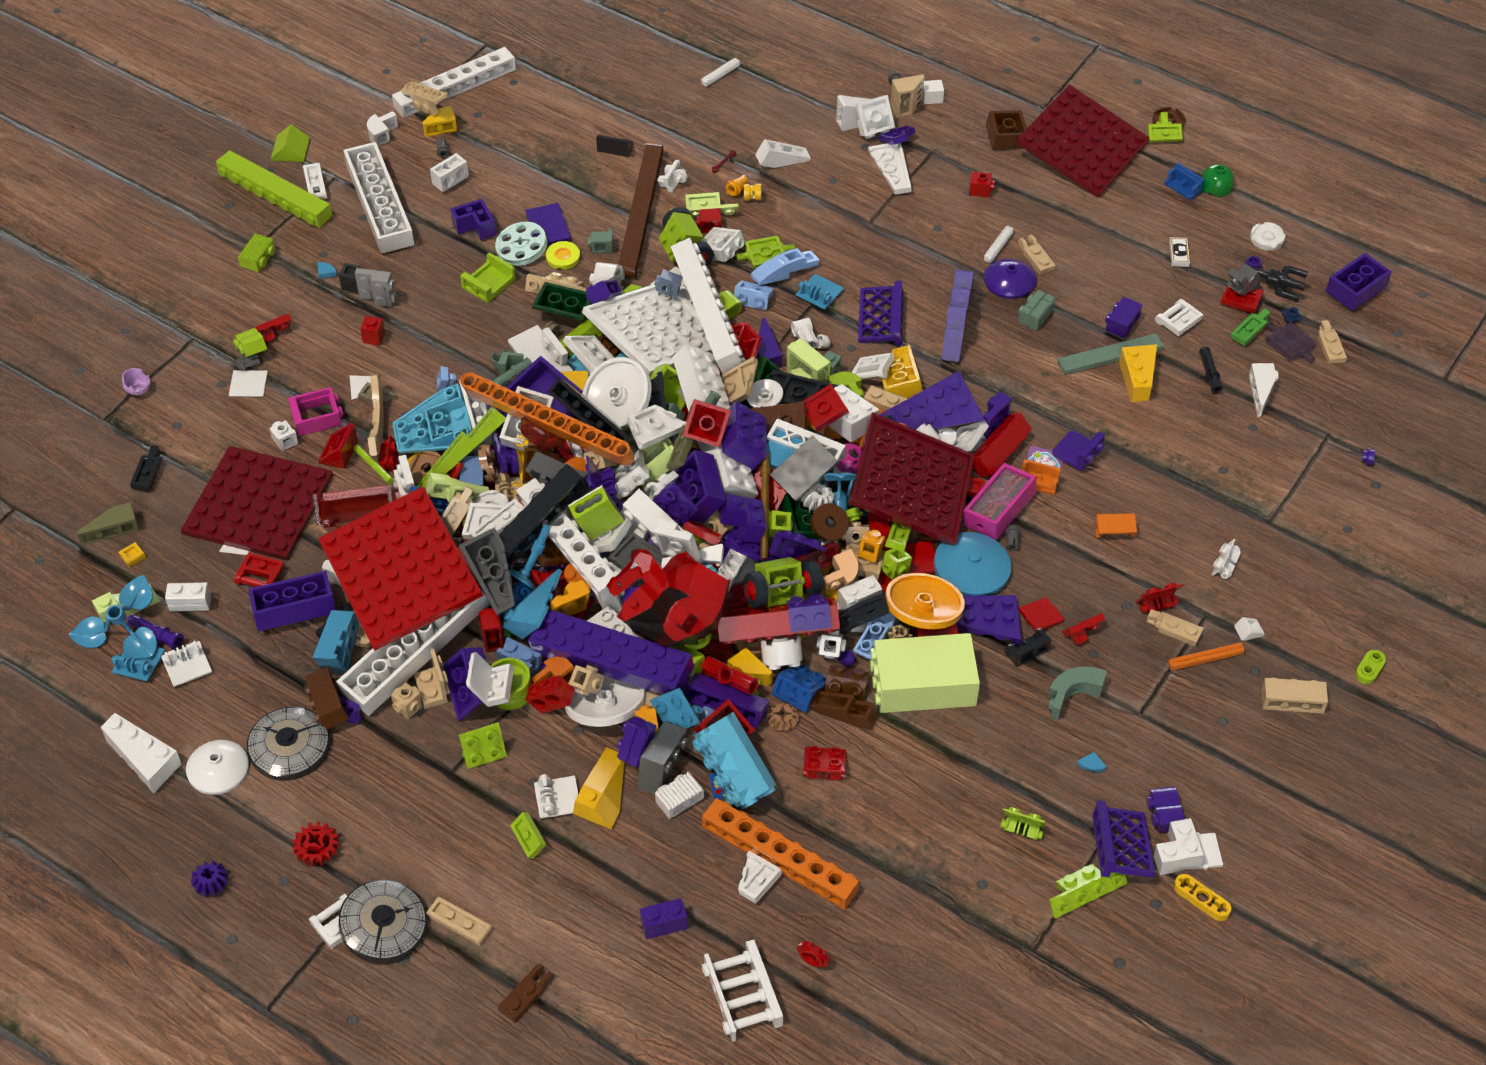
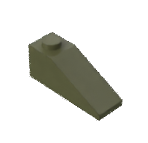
(112, 523)

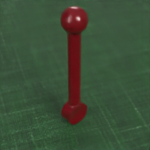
(715, 168)

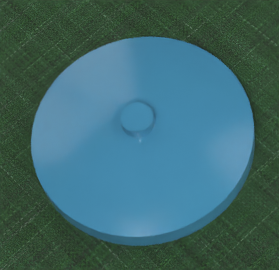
(973, 564)

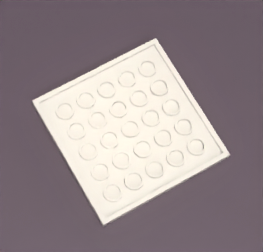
(649, 325)

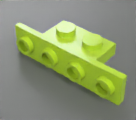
(1083, 888)

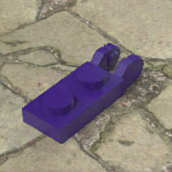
(505, 455)

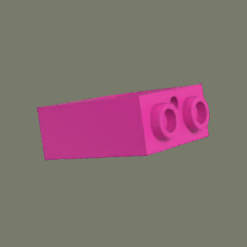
(312, 400)

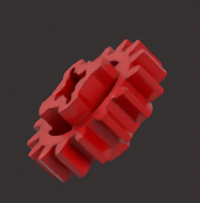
(315, 844)

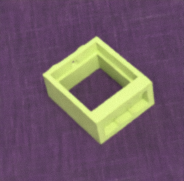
(802, 352)
(656, 459)

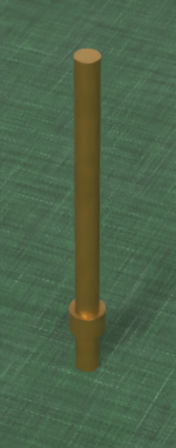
(765, 471)

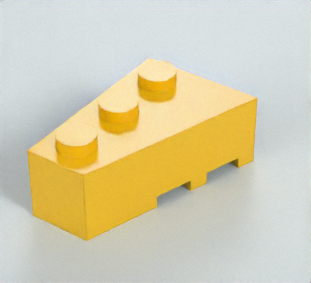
(1138, 369)

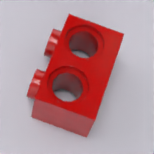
(550, 694)

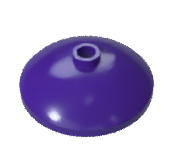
(1010, 278)

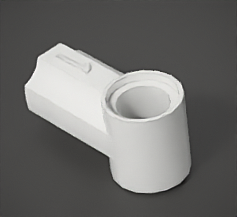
(804, 330)

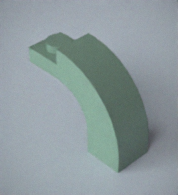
(1075, 681)

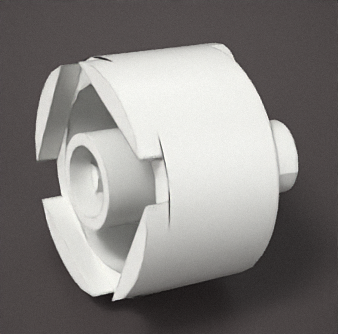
(607, 271)
(781, 651)

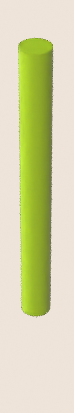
(373, 464)

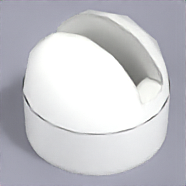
(823, 341)

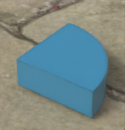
(326, 270)
(1092, 763)

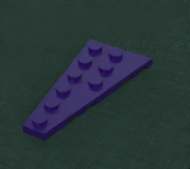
(939, 405)
(992, 616)

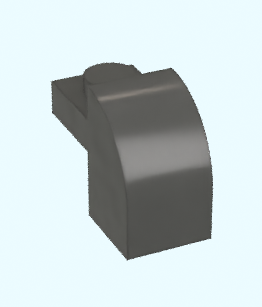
(1243, 280)

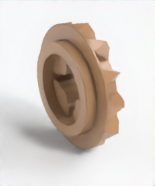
(775, 721)

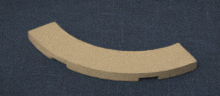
(376, 434)

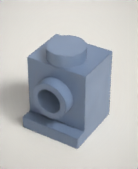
(668, 283)

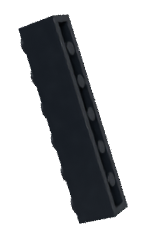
(588, 412)
(541, 511)

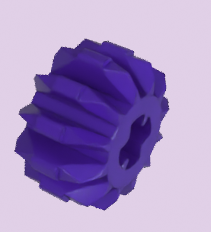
(209, 878)

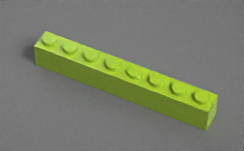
(274, 189)

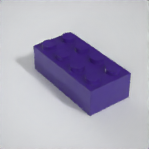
(291, 600)

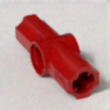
(737, 678)

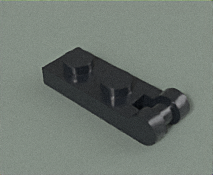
(863, 613)

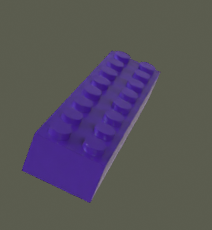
(612, 653)

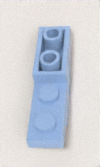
(780, 266)
(875, 630)

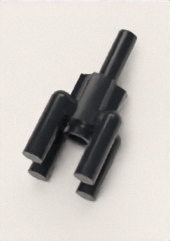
(1281, 279)

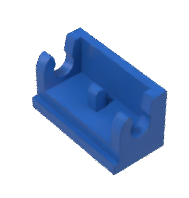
(1184, 181)

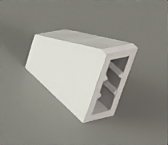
(847, 112)

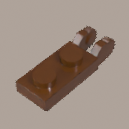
(525, 993)

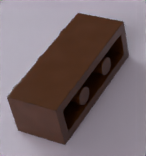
(325, 698)

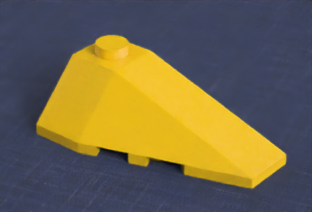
(903, 374)
(601, 793)

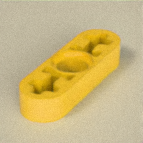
(1204, 906)

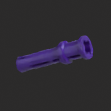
(162, 634)

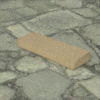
(459, 921)

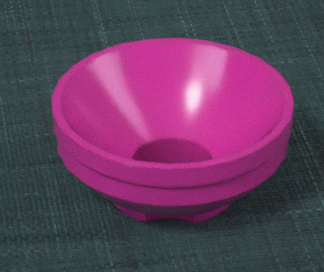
(849, 464)

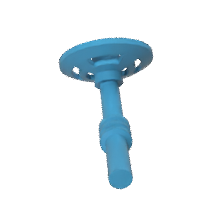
(537, 549)

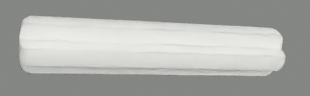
(720, 72)
(998, 244)

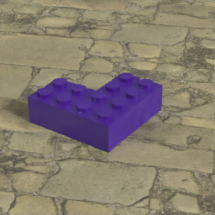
(540, 378)

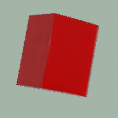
(706, 422)
(339, 447)

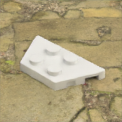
(653, 425)

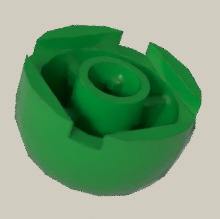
(1218, 180)

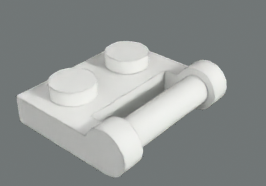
(1183, 320)
(873, 366)
(330, 931)

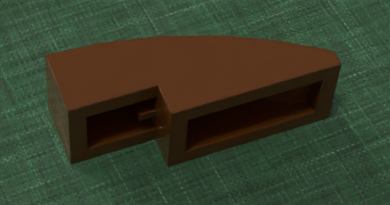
(845, 708)

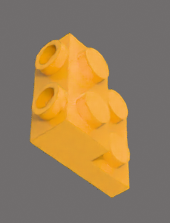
(573, 600)

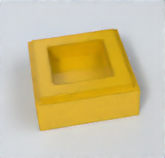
(132, 554)

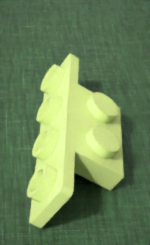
(695, 202)

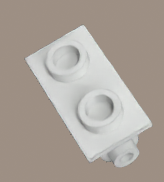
(1228, 553)

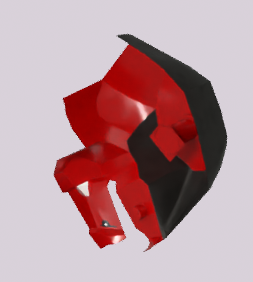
(674, 602)

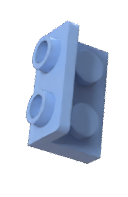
(753, 294)

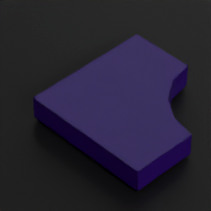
(897, 135)

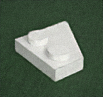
(757, 877)

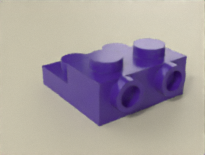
(998, 409)

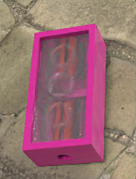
(1000, 501)

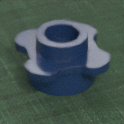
(1292, 315)

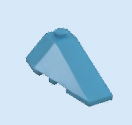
(532, 609)

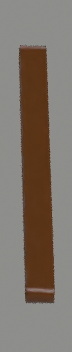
(641, 209)

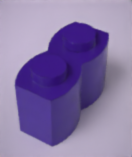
(1165, 807)

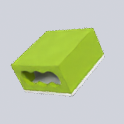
(596, 513)

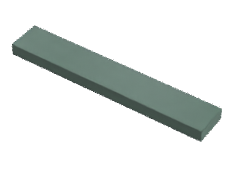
(1103, 355)

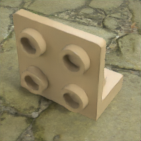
(433, 683)

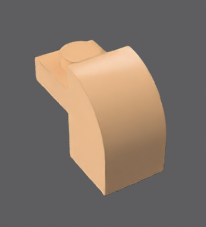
(846, 571)

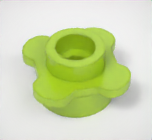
(853, 514)

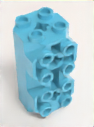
(735, 761)

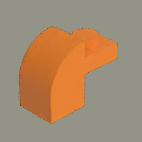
(554, 667)

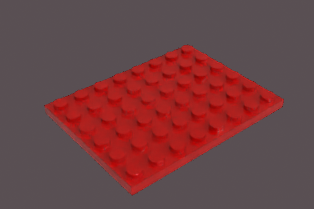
(399, 568)

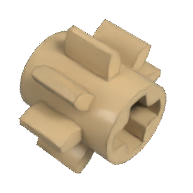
(899, 632)

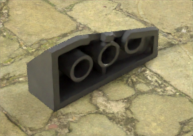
(489, 567)

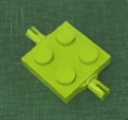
(762, 250)

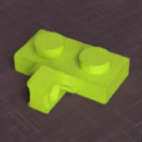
(1164, 130)

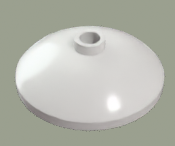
(218, 775)

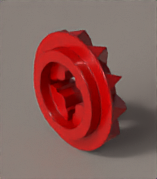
(813, 954)

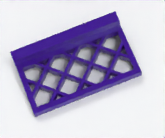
(895, 300)
(1107, 839)

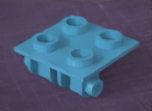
(819, 291)
(136, 668)
(675, 709)

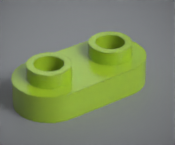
(1370, 665)

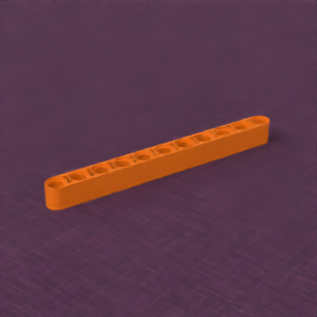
(537, 413)

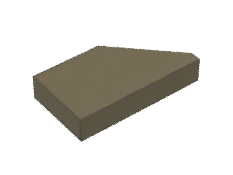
(366, 394)

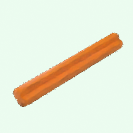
(1206, 656)

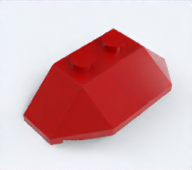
(748, 340)

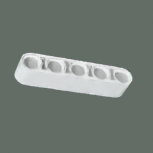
(731, 566)

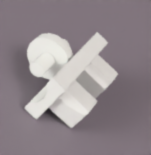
(673, 176)

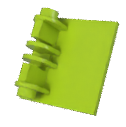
(482, 745)
(1014, 815)

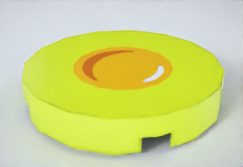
(562, 255)

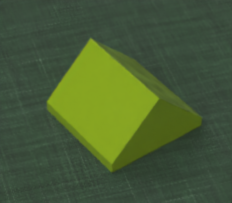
(290, 145)

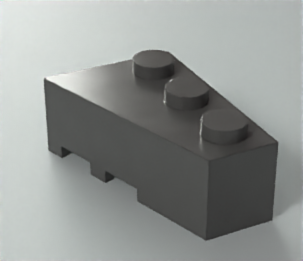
(545, 468)
(661, 757)

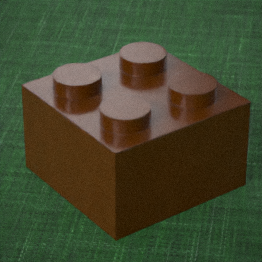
(1005, 128)

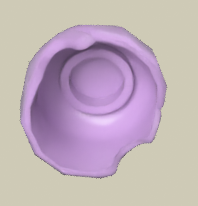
(135, 381)

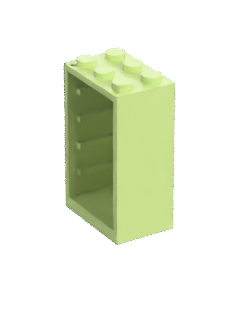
(924, 673)

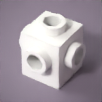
(828, 650)

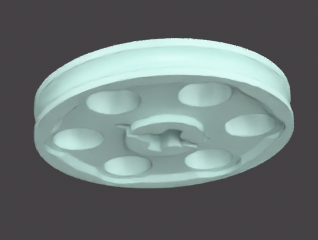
(515, 245)

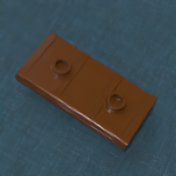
(791, 413)

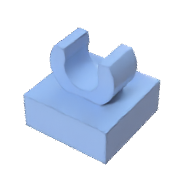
(444, 379)

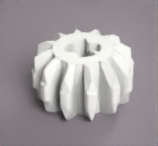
(817, 496)

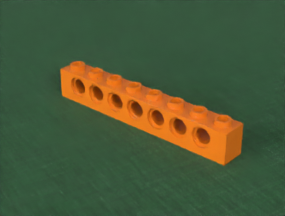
(802, 873)

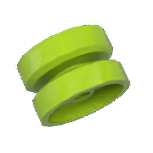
(520, 683)

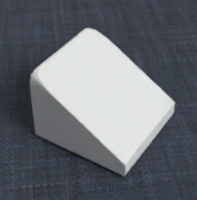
(1248, 629)

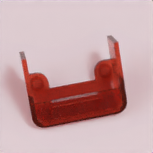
(350, 504)

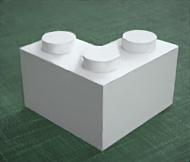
(1182, 851)

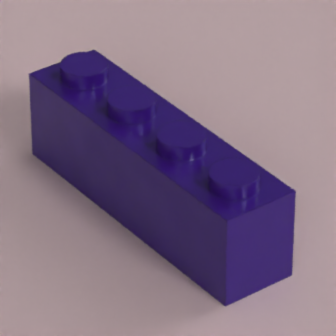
(711, 693)

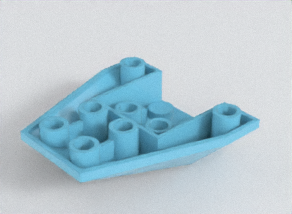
(433, 422)

